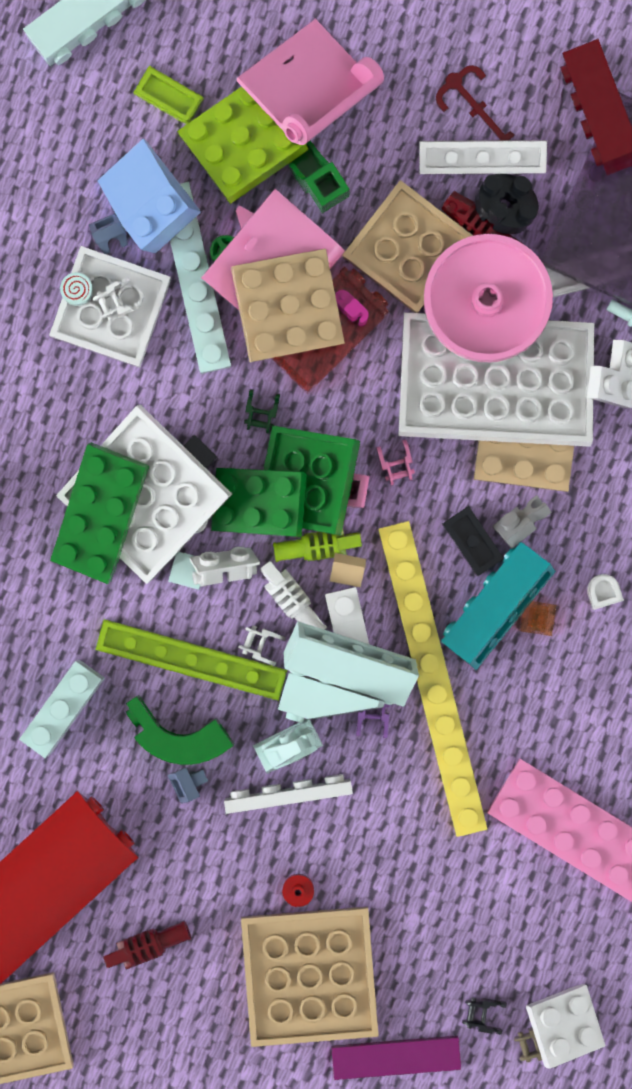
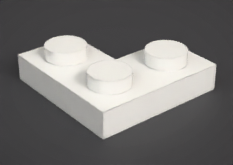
(614, 383)

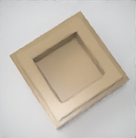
(347, 570)

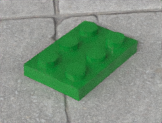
(261, 502)

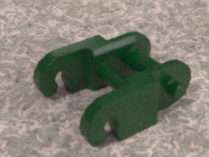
(272, 413)

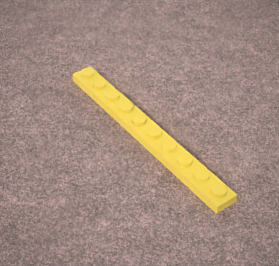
(433, 679)

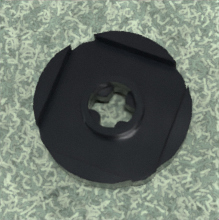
(516, 191)

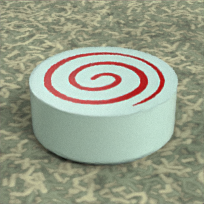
(76, 289)

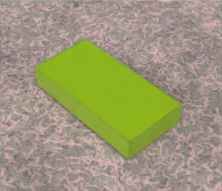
(168, 95)

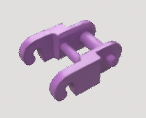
(383, 717)

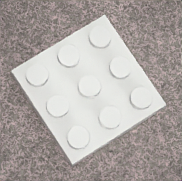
(124, 336)

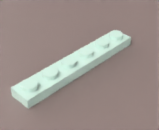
(199, 297)

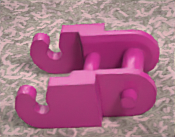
(351, 307)

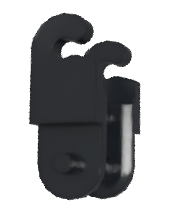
(481, 1025)

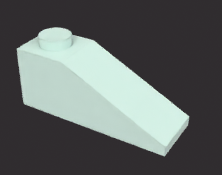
(312, 699)

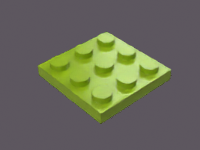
(238, 144)

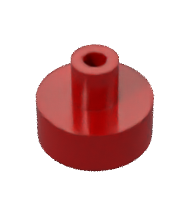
(298, 882)

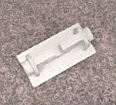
(238, 563)

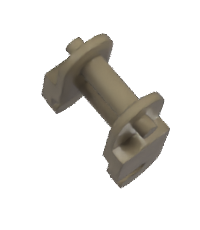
(526, 1054)

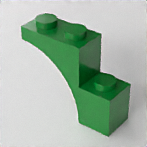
(319, 178)

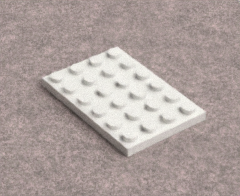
(517, 400)

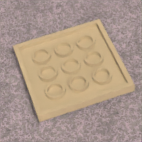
(309, 976)

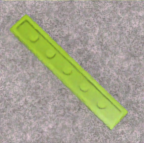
(191, 659)

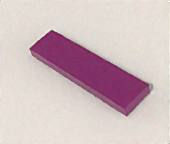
(396, 1057)

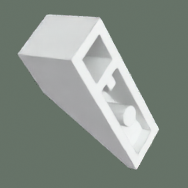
(347, 614)

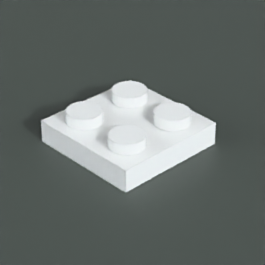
(565, 1026)

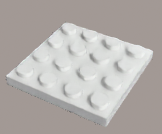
(175, 496)

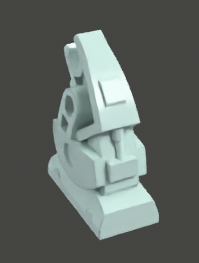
(288, 746)

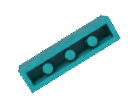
(497, 605)

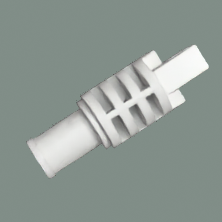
(290, 596)

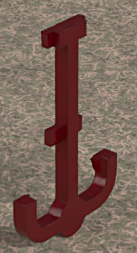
(454, 82)

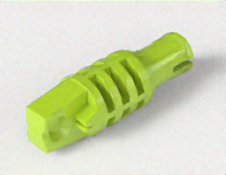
(316, 546)

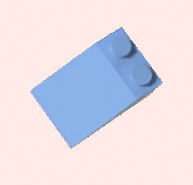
(147, 198)

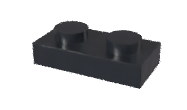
(472, 541)

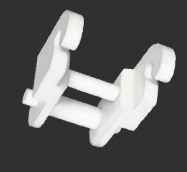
(111, 290)
(257, 654)

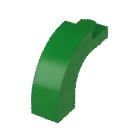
(177, 748)

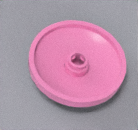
(488, 298)

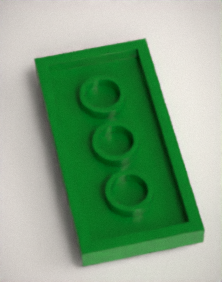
(99, 513)

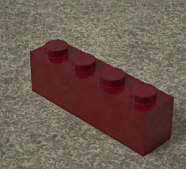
(601, 105)

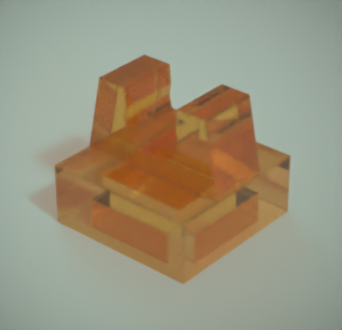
(538, 618)

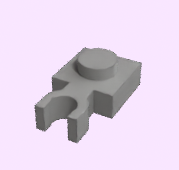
(520, 523)

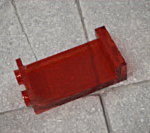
(313, 366)

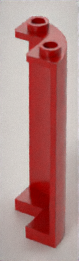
(56, 876)

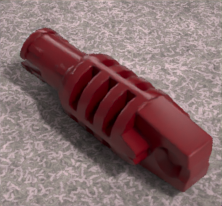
(464, 214)
(147, 945)

